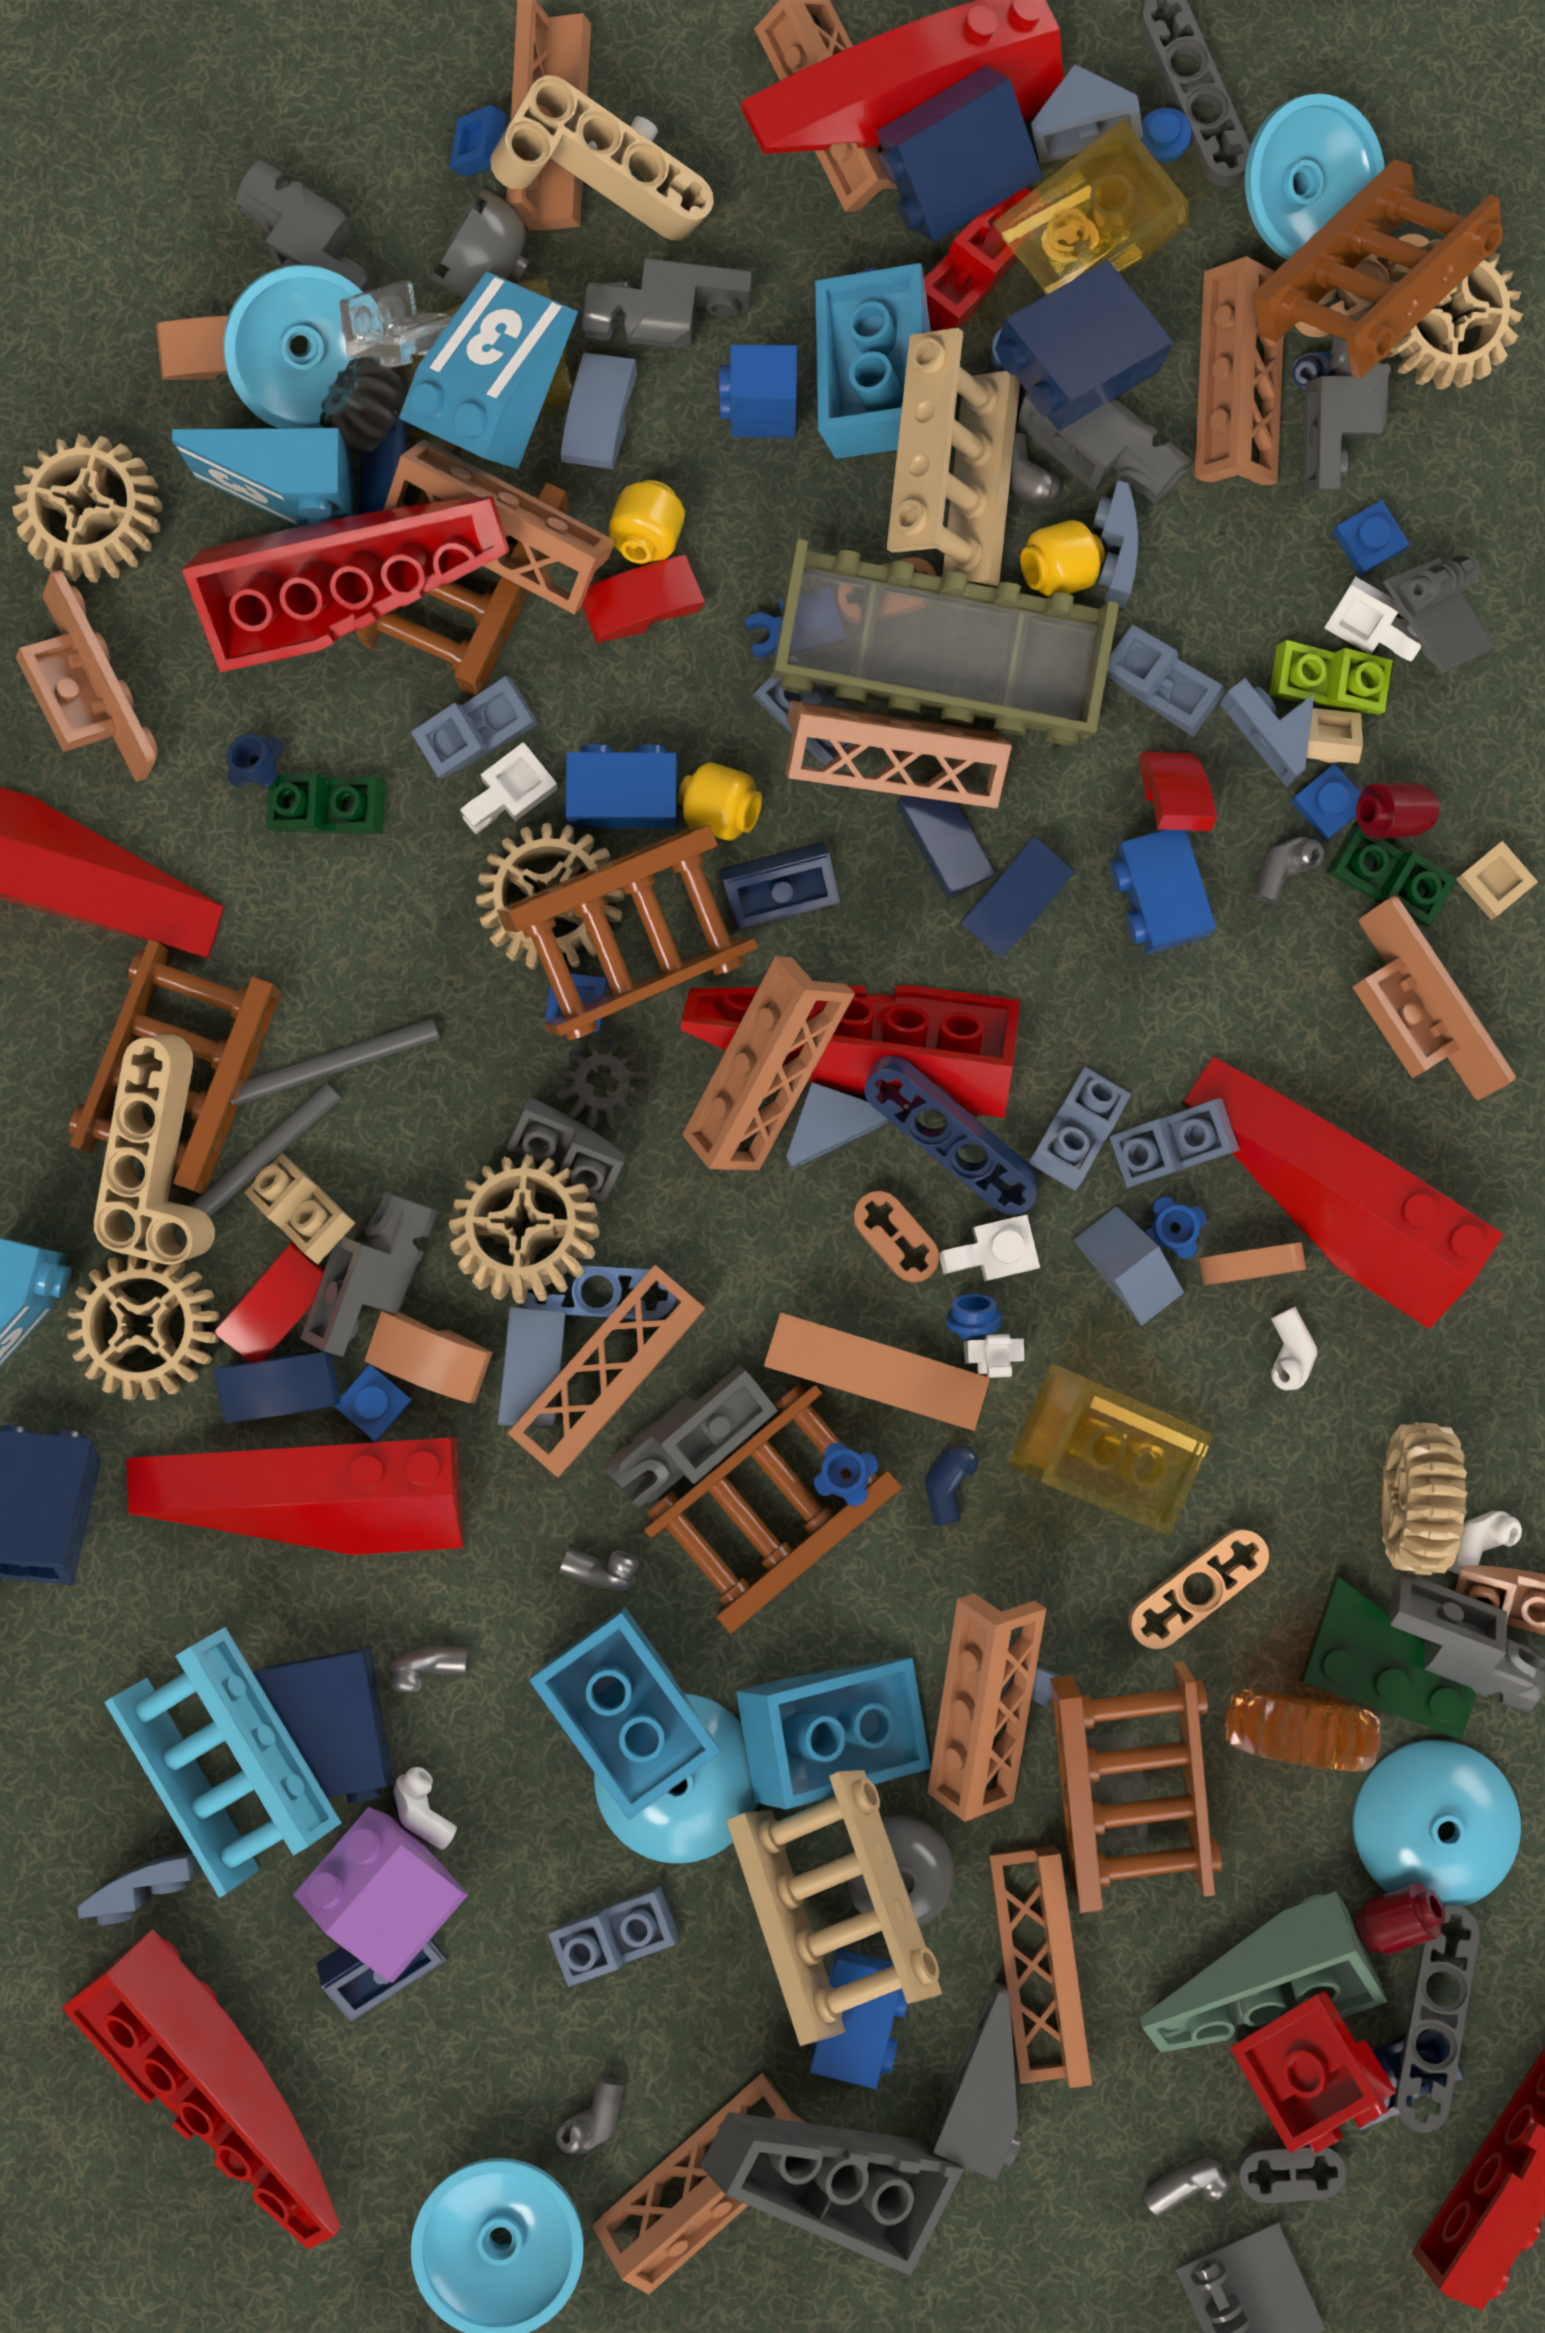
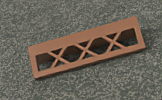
(796, 43)
(559, 49)
(1228, 376)
(521, 516)
(900, 734)
(754, 1068)
(624, 1384)
(973, 1708)
(1061, 1961)
(696, 2217)

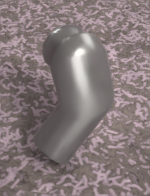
(1029, 479)
(1283, 862)
(613, 1575)
(427, 1660)
(595, 2123)
(1184, 2182)

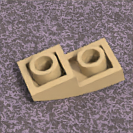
(299, 1208)

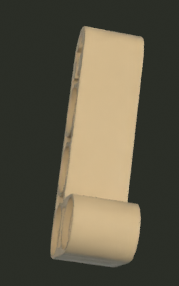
(671, 214)
(157, 1150)

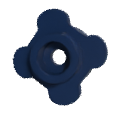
(244, 751)

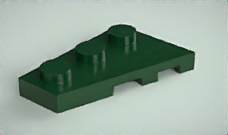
(1381, 1665)

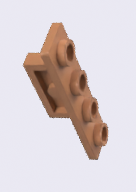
(79, 686)
(1422, 1006)

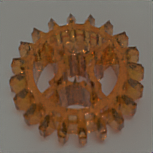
(1303, 1730)

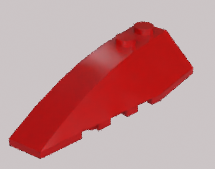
(896, 71)
(327, 578)
(83, 877)
(948, 1035)
(1352, 1200)
(312, 1496)
(181, 2046)
(1493, 2204)

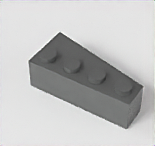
(836, 2182)

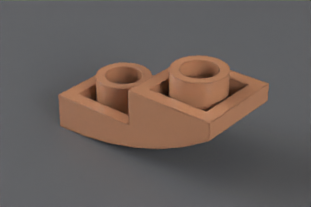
(191, 348)
(428, 1357)
(1508, 1589)

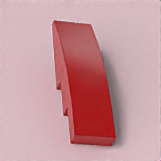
(970, 269)

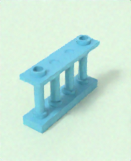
(257, 1740)

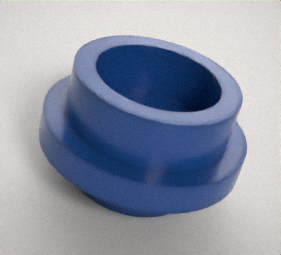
(1166, 134)
(973, 1316)

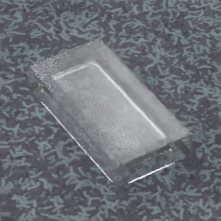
(1119, 1789)

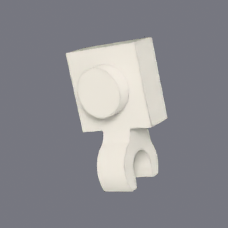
(1369, 617)
(514, 785)
(999, 1249)
(994, 1354)

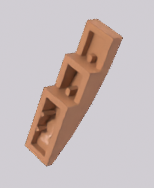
(876, 1371)

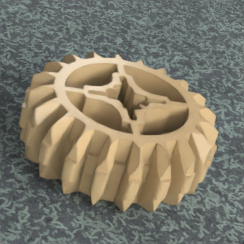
(1440, 355)
(92, 467)
(511, 871)
(480, 1222)
(126, 1342)
(1423, 1498)

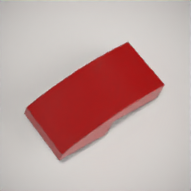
(640, 596)
(1178, 791)
(272, 1304)

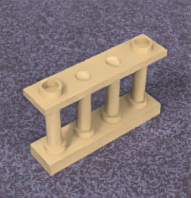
(981, 463)
(781, 1911)

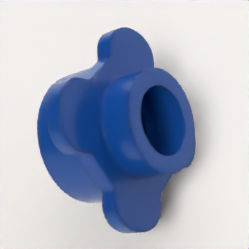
(1189, 1221)
(837, 1460)

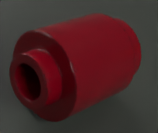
(1396, 810)
(1400, 1919)

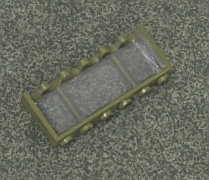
(943, 645)

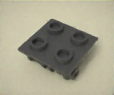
(1439, 612)
(1250, 2287)

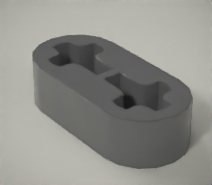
(1291, 2185)

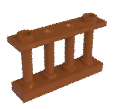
(1364, 229)
(493, 612)
(586, 898)
(230, 1058)
(780, 1560)
(1082, 1766)

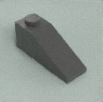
(980, 2109)

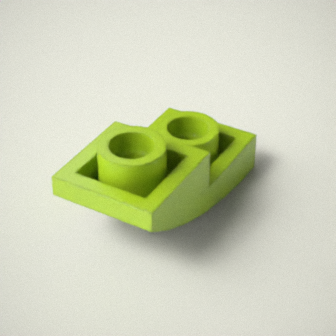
(1335, 680)

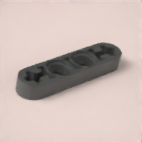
(1202, 86)
(1444, 2019)

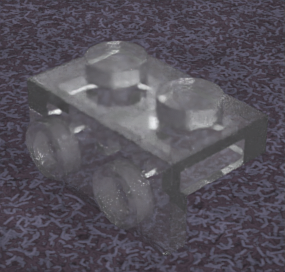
(386, 325)

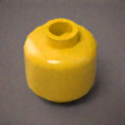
(646, 522)
(1062, 558)
(720, 799)

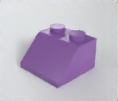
(380, 1894)

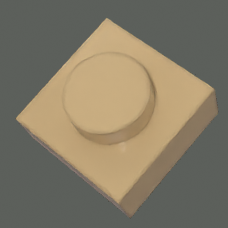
(1335, 736)
(1496, 880)

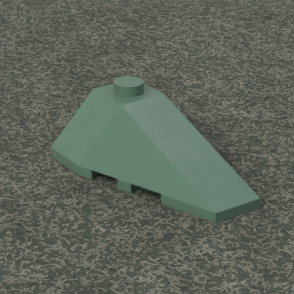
(1269, 1974)

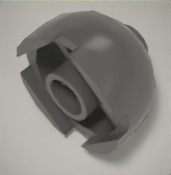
(483, 241)
(923, 1865)

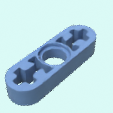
(556, 1302)

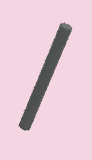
(338, 1061)
(263, 1154)

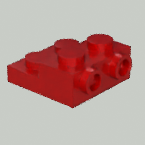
(1313, 2075)

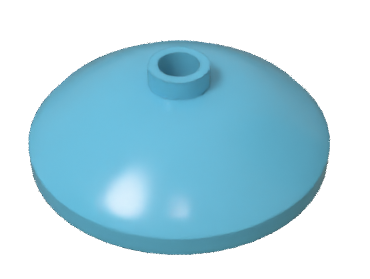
(1328, 154)
(257, 337)
(1408, 1801)
(691, 1822)
(489, 2284)

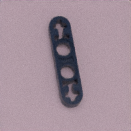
(945, 1141)

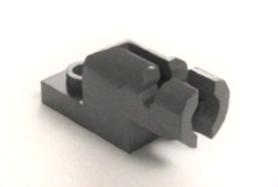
(299, 223)
(665, 304)
(1336, 410)
(1107, 443)
(368, 1272)
(690, 1438)
(1467, 1642)

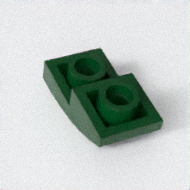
(326, 804)
(1385, 871)

